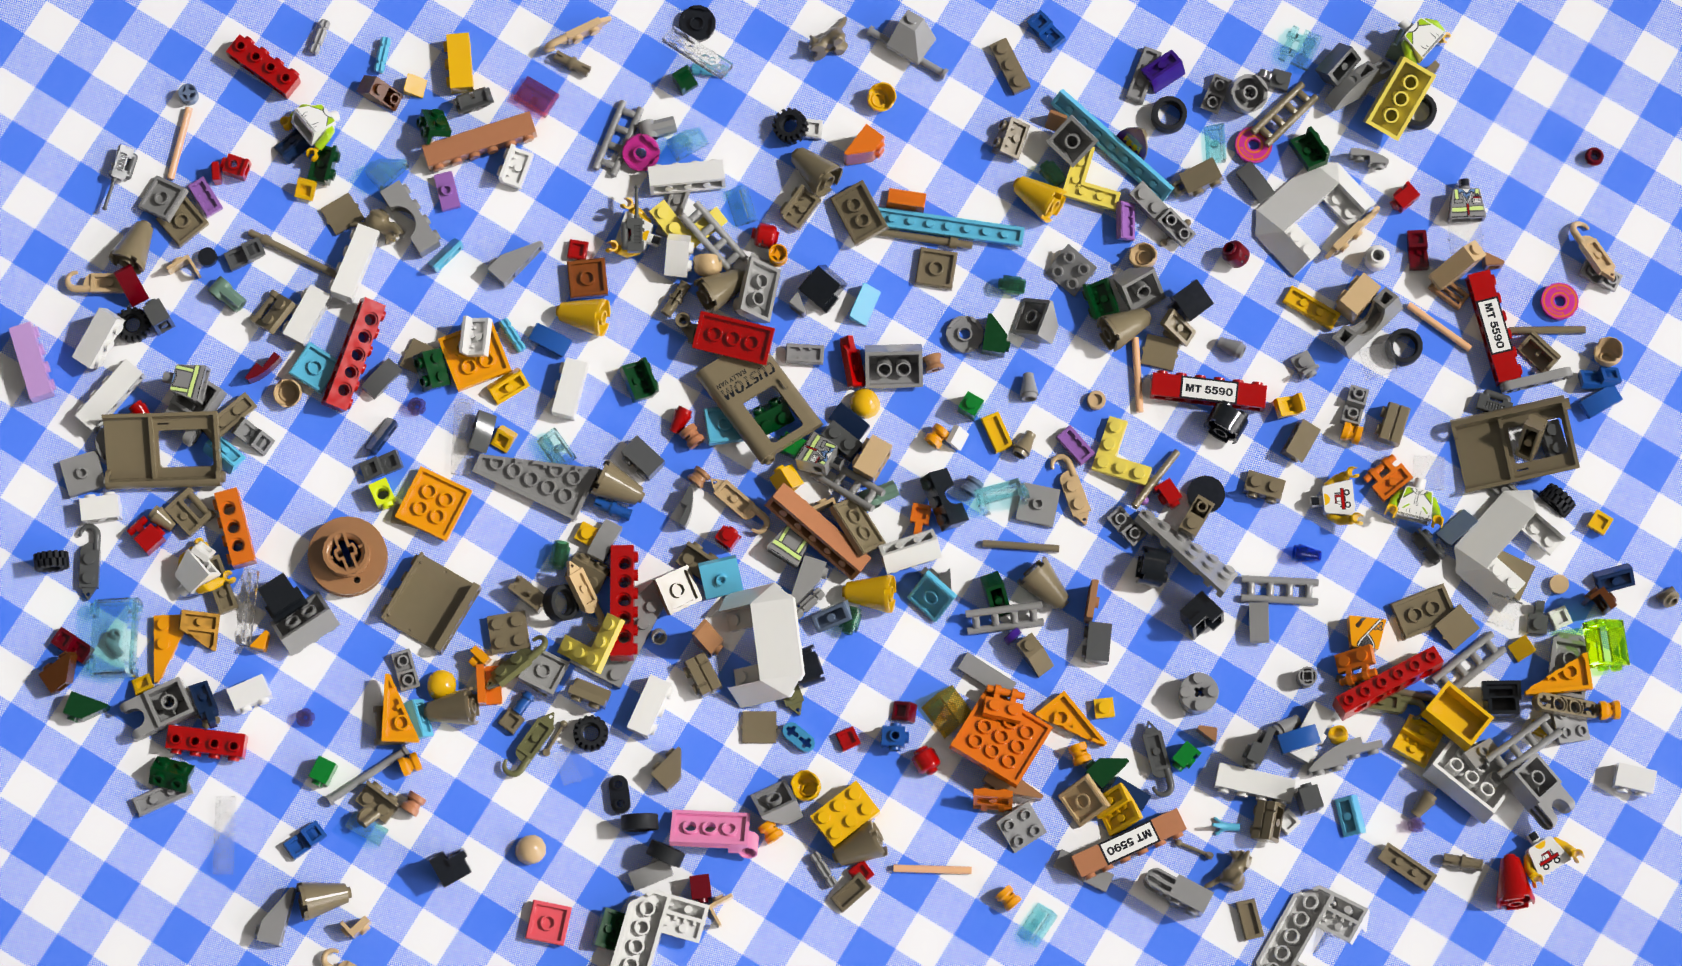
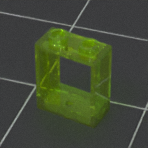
(1616, 640)

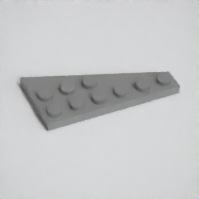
(547, 483)
(1189, 553)
(649, 610)

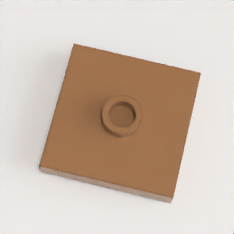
(1092, 601)

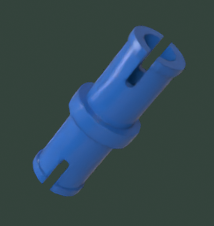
(612, 508)

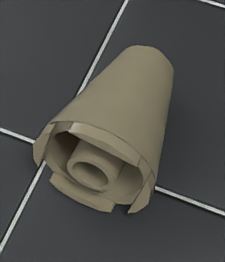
(816, 170)
(133, 247)
(718, 288)
(1122, 327)
(616, 485)
(1044, 584)
(454, 708)
(861, 846)
(321, 898)

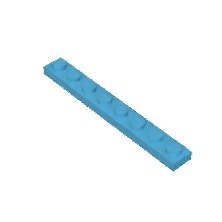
(1113, 146)
(953, 227)

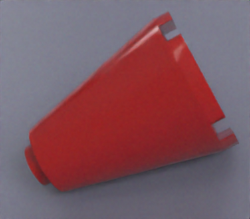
(1513, 885)

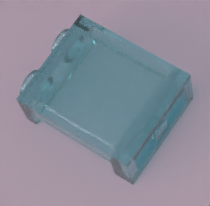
(999, 492)

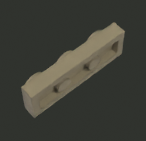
(1010, 66)
(232, 414)
(223, 595)
(1406, 867)

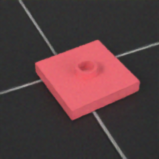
(548, 922)

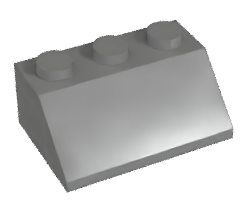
(893, 366)
(306, 624)

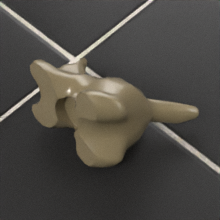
(831, 41)
(379, 220)
(1233, 874)

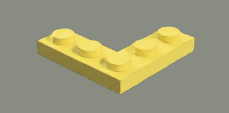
(1085, 192)
(671, 223)
(1111, 465)
(597, 655)

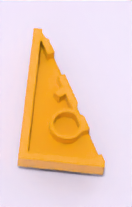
(165, 642)
(1571, 678)
(1066, 715)
(396, 721)

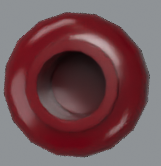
(1235, 254)

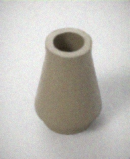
(1023, 446)
(161, 518)
(1423, 803)

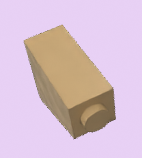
(1457, 265)

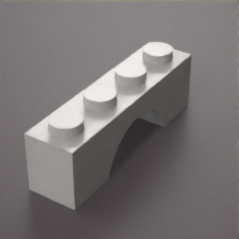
(398, 199)
(1382, 311)

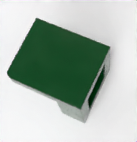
(684, 80)

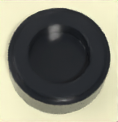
(207, 257)

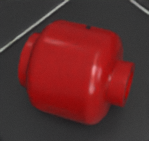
(765, 235)
(926, 760)

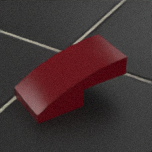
(1417, 250)
(131, 285)
(259, 372)
(71, 643)

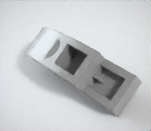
(1357, 82)
(1163, 217)
(1338, 755)

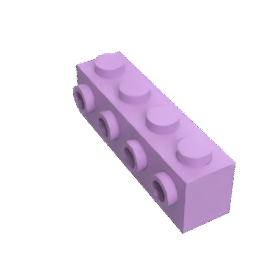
(31, 361)

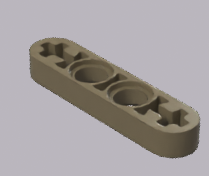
(1565, 703)

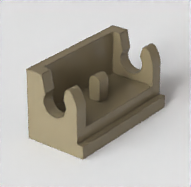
(1538, 352)
(1300, 441)
(527, 593)

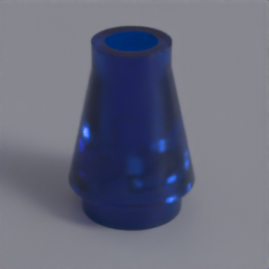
(1305, 554)

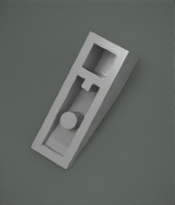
(512, 263)
(809, 577)
(275, 923)

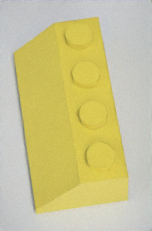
(1399, 98)

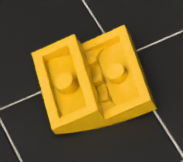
(1417, 741)
(1122, 811)

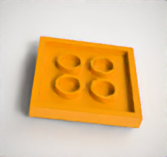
(474, 370)
(433, 504)

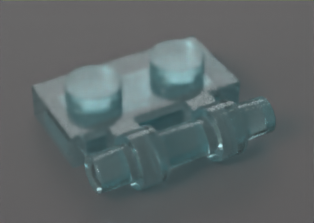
(1305, 51)

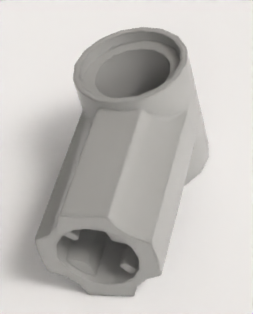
(658, 127)

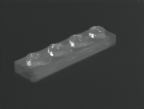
(697, 52)
(461, 434)
(247, 606)
(224, 835)

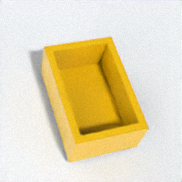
(1457, 716)
(844, 814)

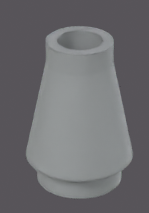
(1232, 347)
(1028, 388)
(1287, 725)

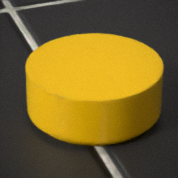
(1338, 734)

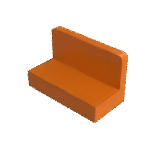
(906, 200)
(486, 696)

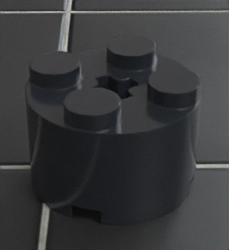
(1226, 422)
(1152, 566)
(812, 668)

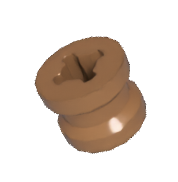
(933, 362)
(698, 477)

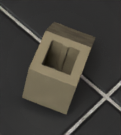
(1196, 517)
(670, 770)

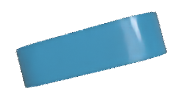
(802, 734)

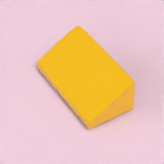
(507, 386)

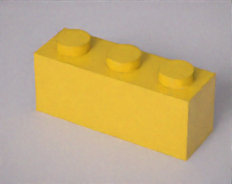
(459, 63)

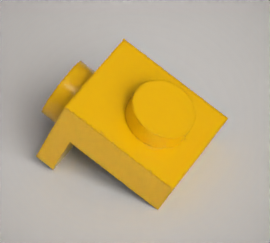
(1289, 405)

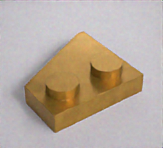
(201, 627)

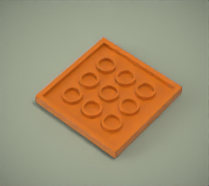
(999, 745)

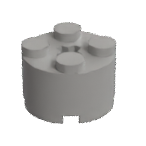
(1257, 93)
(1197, 682)

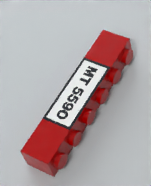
(1493, 327)
(1208, 391)

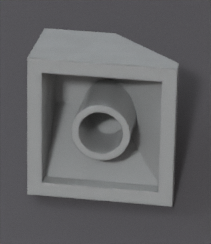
(911, 38)
(1072, 141)
(1139, 287)
(1036, 321)
(777, 804)

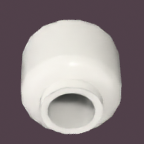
(1372, 254)

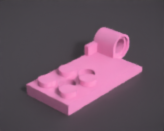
(730, 831)

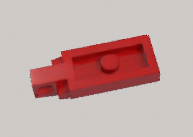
(852, 362)

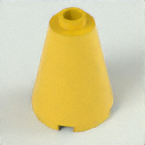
(1040, 197)
(586, 315)
(872, 592)

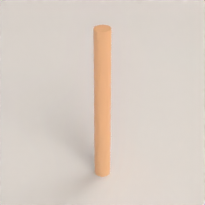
(179, 143)
(1438, 326)
(1137, 375)
(932, 869)

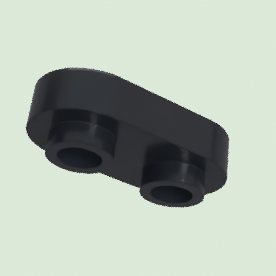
(618, 794)

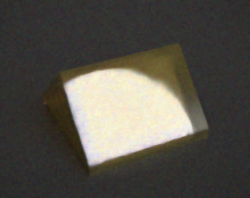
(947, 711)

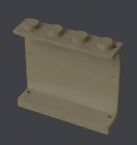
(430, 603)

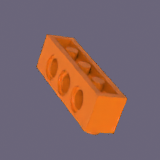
(232, 498)

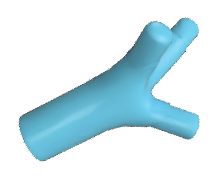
(1224, 826)

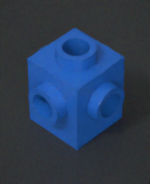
(894, 744)

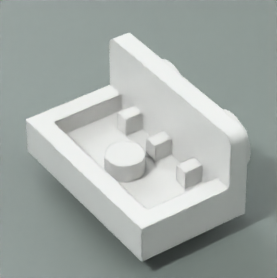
(515, 167)
(475, 336)

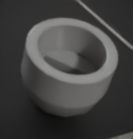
(660, 638)

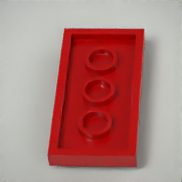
(733, 338)

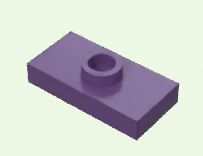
(447, 191)
(205, 197)
(1125, 221)
(1075, 445)

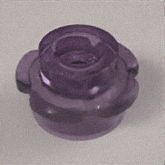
(416, 401)
(300, 717)
(1416, 824)

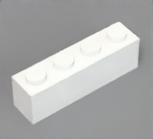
(686, 177)
(354, 264)
(110, 395)
(1254, 783)

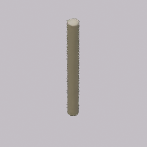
(1549, 329)
(1155, 479)
(1020, 546)

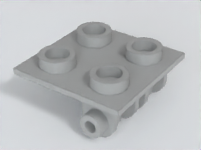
(1071, 270)
(1572, 728)
(1021, 826)

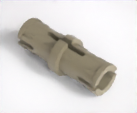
(572, 63)
(675, 298)
(1462, 862)

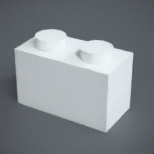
(678, 254)
(100, 508)
(250, 694)
(1634, 779)

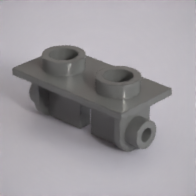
(465, 104)
(1433, 550)

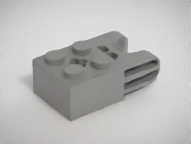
(212, 400)
(155, 710)
(1539, 791)
(1178, 891)

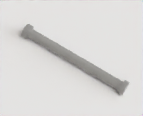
(926, 63)
(367, 775)

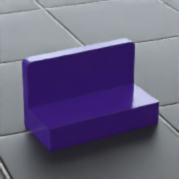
(1164, 70)

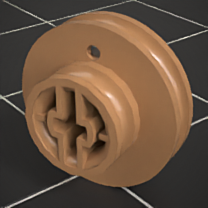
(368, 566)

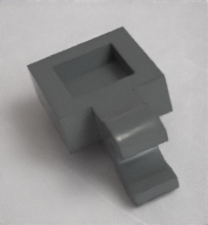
(1278, 79)
(1537, 622)

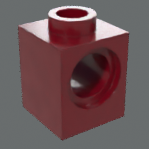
(700, 888)

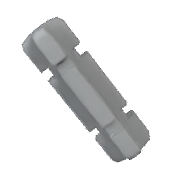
(319, 36)
(809, 602)
(823, 869)

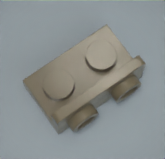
(1010, 138)
(1264, 487)
(692, 556)
(376, 799)

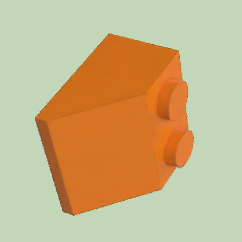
(865, 147)

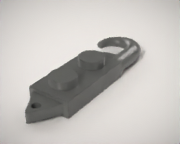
(90, 562)
(1158, 758)

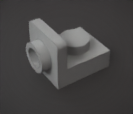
(1305, 365)

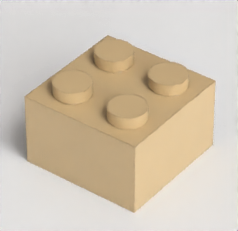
(1357, 298)
(873, 458)

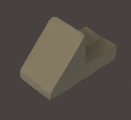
(1177, 328)

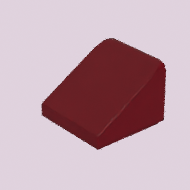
(904, 711)

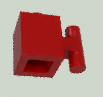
(148, 538)

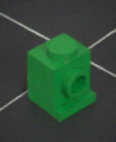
(1184, 756)

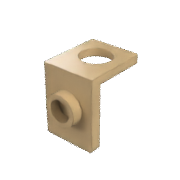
(180, 262)
(823, 504)
(717, 901)

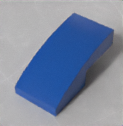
(1046, 31)
(550, 339)
(1602, 378)
(1600, 401)
(1298, 739)
(305, 840)

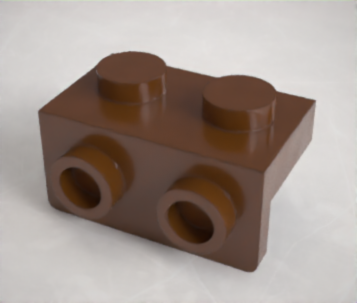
(1603, 600)

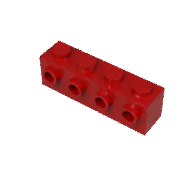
(263, 66)
(206, 742)

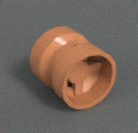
(692, 436)
(413, 803)

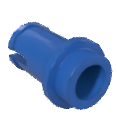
(523, 702)

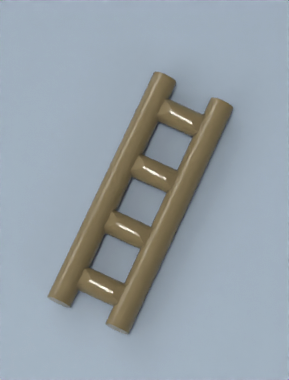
(1284, 125)

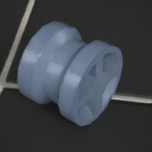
(186, 90)
(971, 484)

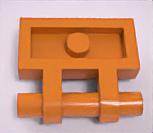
(1390, 483)
(1353, 660)
(1003, 709)
(992, 799)

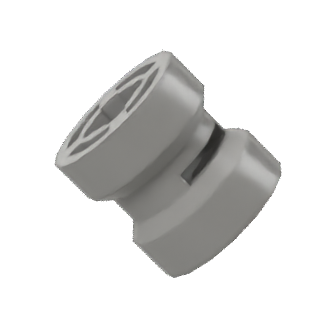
(1306, 677)

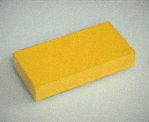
(997, 432)

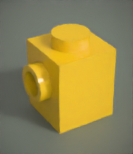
(786, 475)

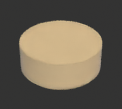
(1096, 400)
(1558, 584)

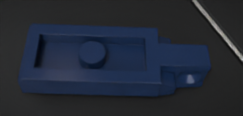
(204, 702)

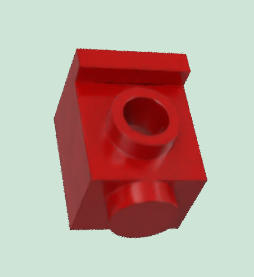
(240, 171)
(1404, 197)
(1168, 494)
(727, 537)

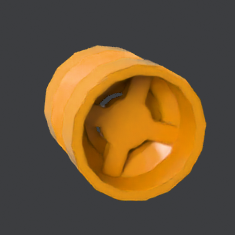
(777, 251)
(1351, 433)
(936, 436)
(1609, 710)
(1079, 753)
(408, 764)
(771, 832)
(1008, 898)

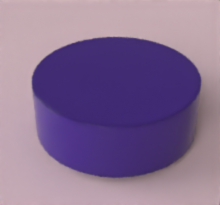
(1012, 636)

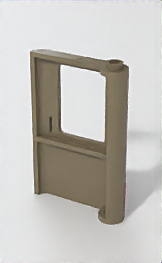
(135, 451)

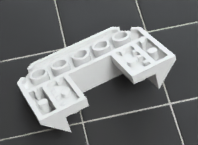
(1295, 200)
(1495, 529)
(777, 643)
(649, 918)
(1305, 922)

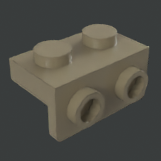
(799, 207)
(595, 571)
(590, 693)

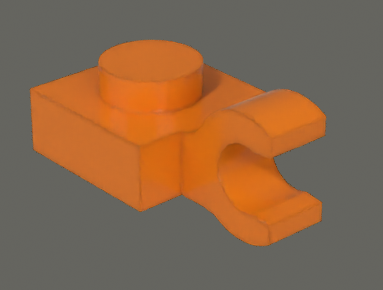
(920, 516)

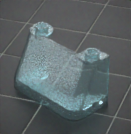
(114, 637)

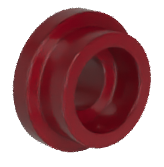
(1594, 151)

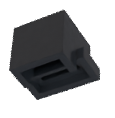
(823, 287)
(1191, 301)
(281, 598)
(1201, 614)
(1501, 698)
(450, 868)

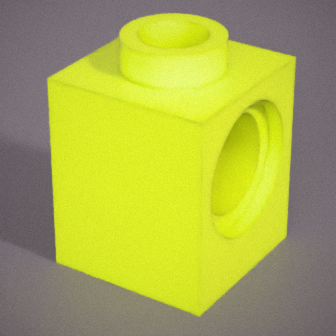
(379, 486)

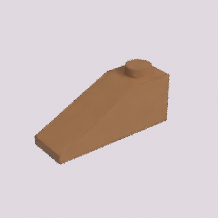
(707, 638)
(1023, 789)

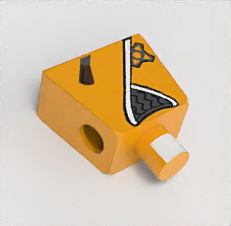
(1364, 631)

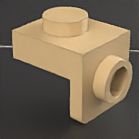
(360, 927)

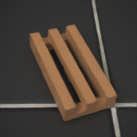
(1449, 301)

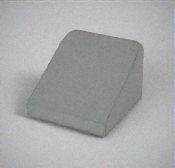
(797, 305)

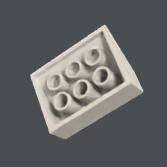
(1476, 791)

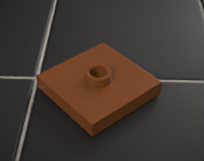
(587, 278)

